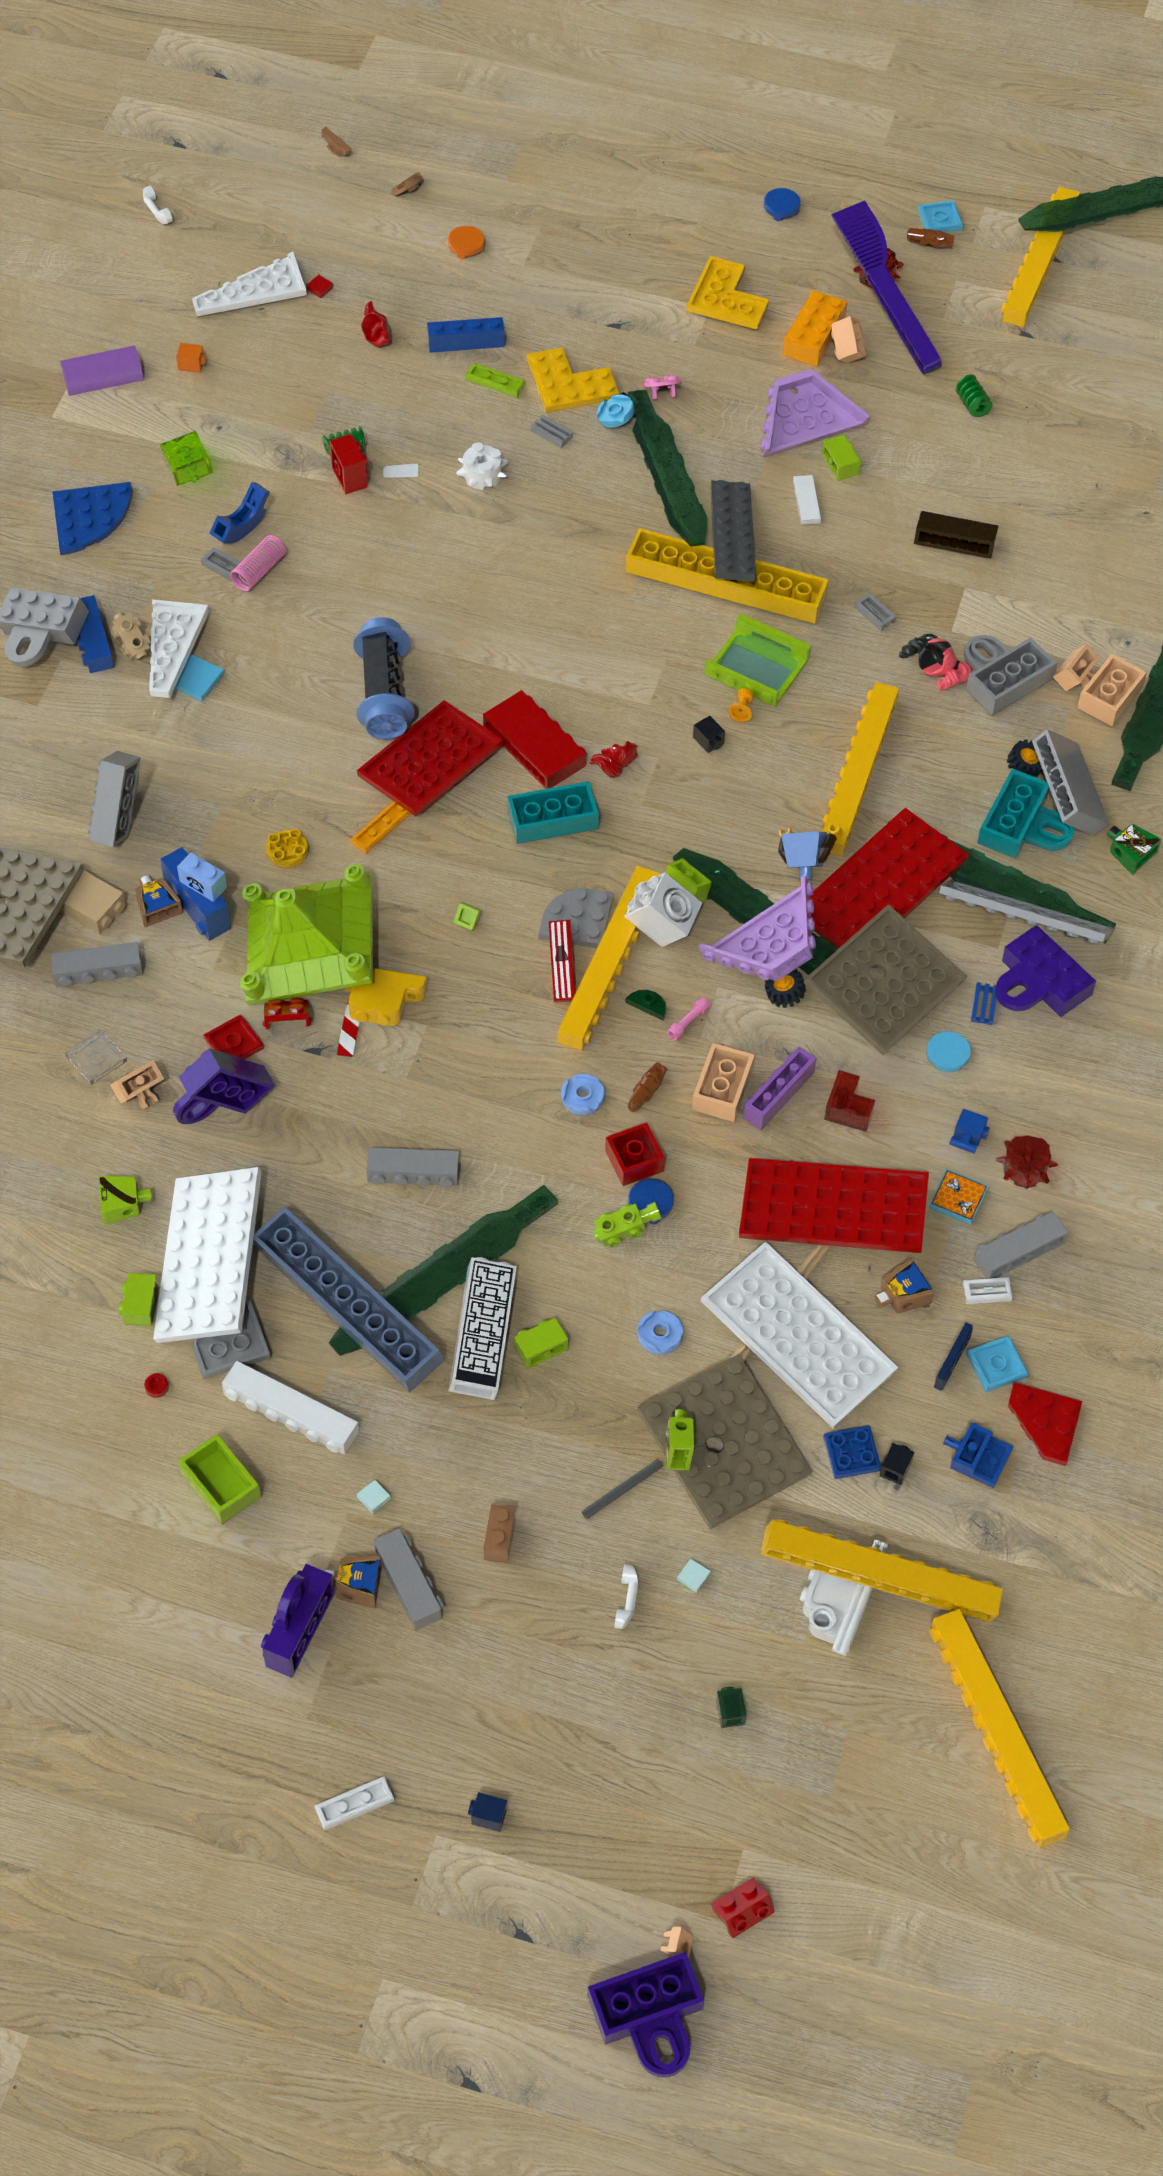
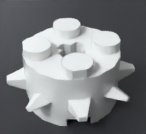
(482, 466)

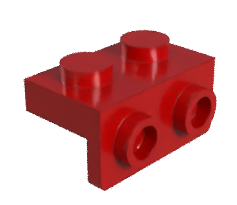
(743, 1907)

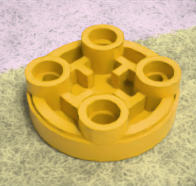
(287, 848)

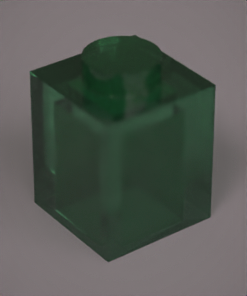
(731, 1707)

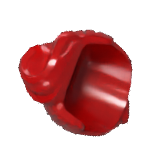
(375, 327)
(615, 758)

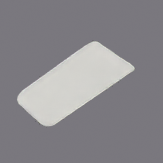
(405, 470)

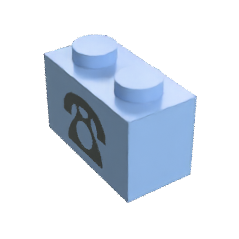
(202, 877)

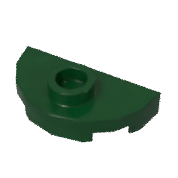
(648, 1002)

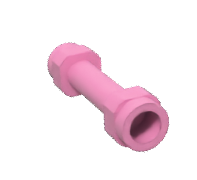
(700, 1007)

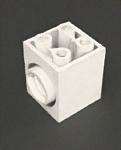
(663, 909)

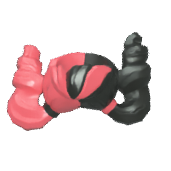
(937, 659)

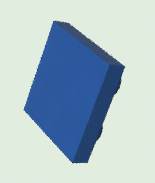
(852, 1452)

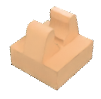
(679, 1942)

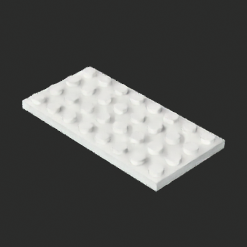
(208, 1255)
(799, 1334)

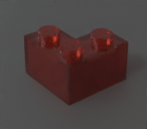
(845, 1106)

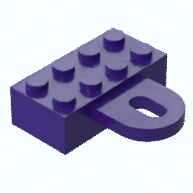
(1044, 972)
(220, 1081)
(297, 1619)
(649, 2007)

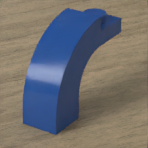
(242, 521)

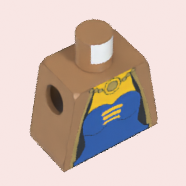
(156, 901)
(905, 1289)
(358, 1580)

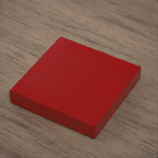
(234, 1038)

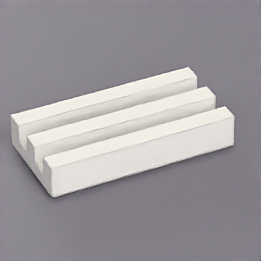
(987, 1294)

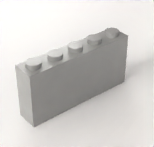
(1070, 782)

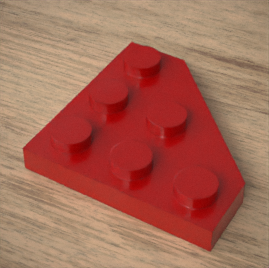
(1046, 1420)

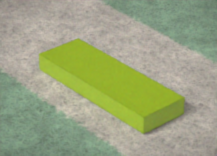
(495, 380)

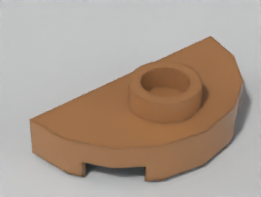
(335, 143)
(410, 184)

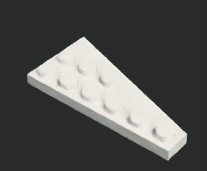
(260, 286)
(172, 640)

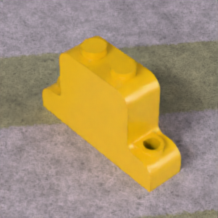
(386, 997)

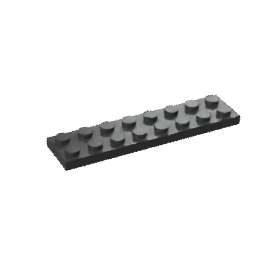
(732, 531)

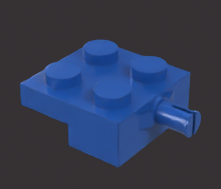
(979, 1455)

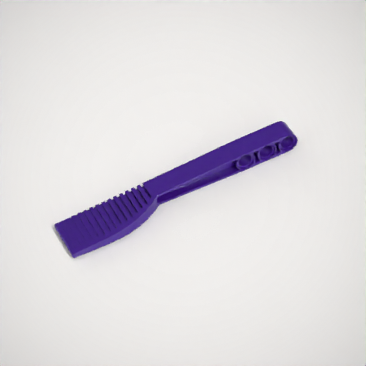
(869, 247)

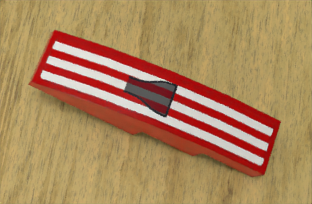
(562, 960)

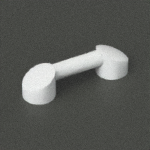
(162, 216)
(629, 1577)

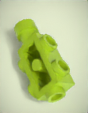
(622, 1228)

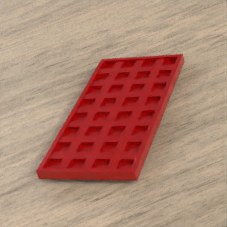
(892, 868)
(834, 1205)

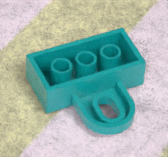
(1021, 817)

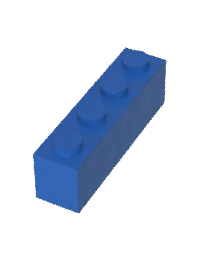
(466, 334)
(94, 640)

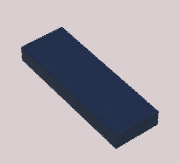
(953, 1356)

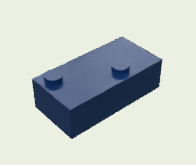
(209, 916)

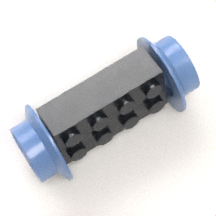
(381, 647)

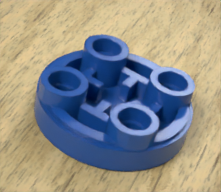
(782, 203)
(652, 1191)

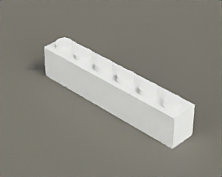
(290, 1408)

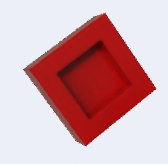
(319, 286)

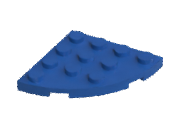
(89, 514)

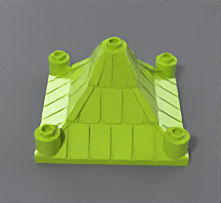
(309, 938)

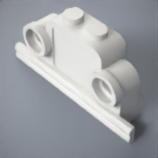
(835, 1607)

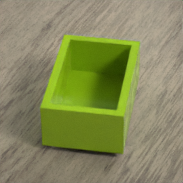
(219, 1479)

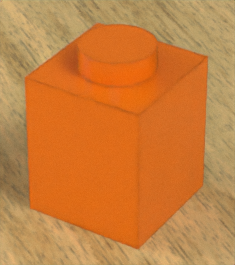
(191, 357)

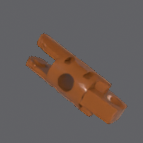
(930, 238)
(647, 1086)

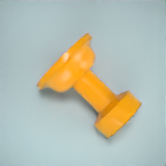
(741, 711)

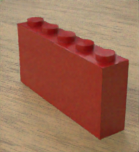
(535, 739)

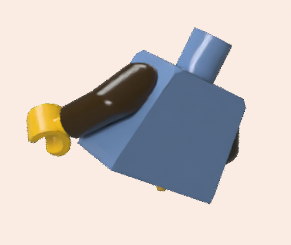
(807, 848)

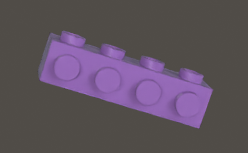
(779, 1088)

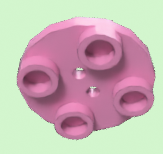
(654, 383)

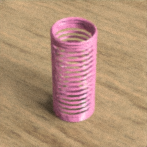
(268, 548)

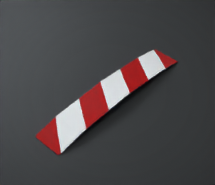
(348, 1035)

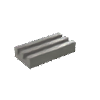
(553, 429)
(220, 566)
(871, 613)

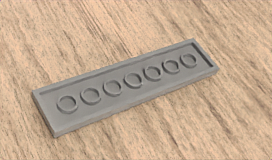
(1032, 913)

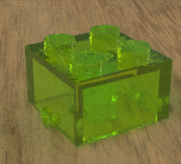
(186, 458)

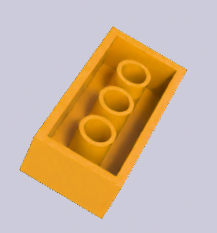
(812, 328)

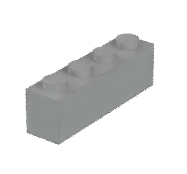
(96, 964)
(413, 1166)
(1020, 1246)
(407, 1579)

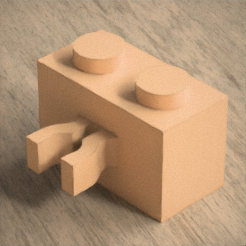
(848, 339)
(1076, 668)
(138, 1082)

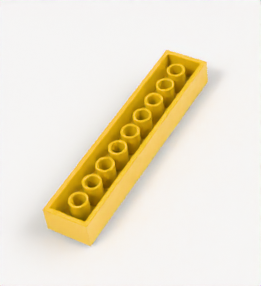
(692, 568)

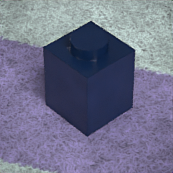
(488, 1811)

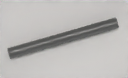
(622, 1488)

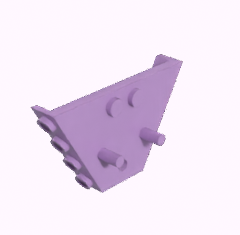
(809, 415)
(771, 941)

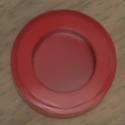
(156, 1385)

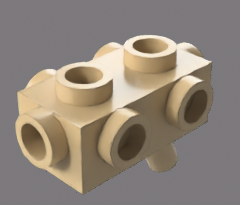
(126, 630)

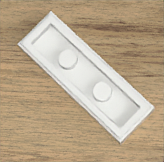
(806, 499)
(354, 1803)

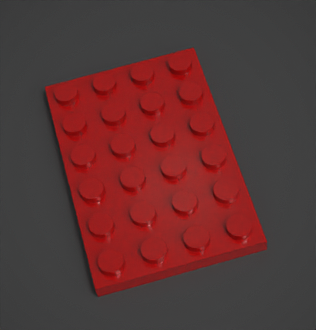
(429, 758)

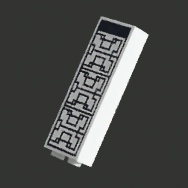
(482, 1328)

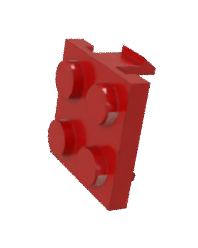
(286, 1011)

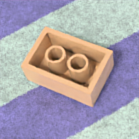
(1111, 690)
(723, 1082)

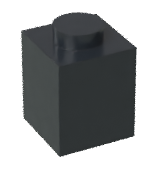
(709, 734)
(897, 1463)

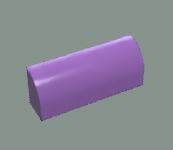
(101, 370)

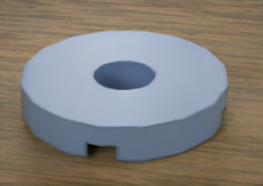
(578, 1104)
(660, 1344)

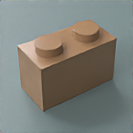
(499, 1533)

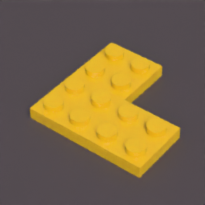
(718, 299)
(561, 388)

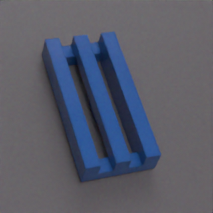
(986, 989)

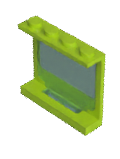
(759, 660)

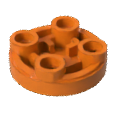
(466, 241)

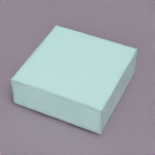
(373, 1496)
(693, 1575)

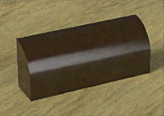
(956, 534)

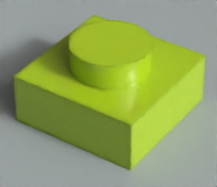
(467, 916)

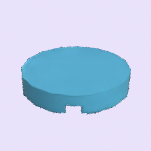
(615, 411)
(948, 1051)

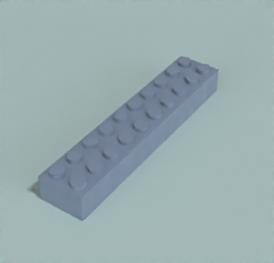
(347, 1299)

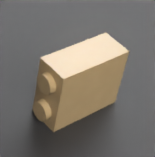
(93, 902)

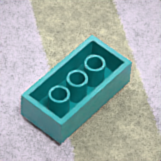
(552, 812)

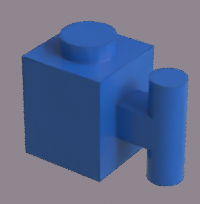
(969, 1131)

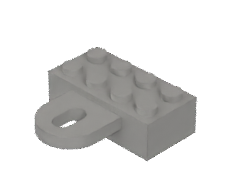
(39, 619)
(1007, 673)
(114, 798)

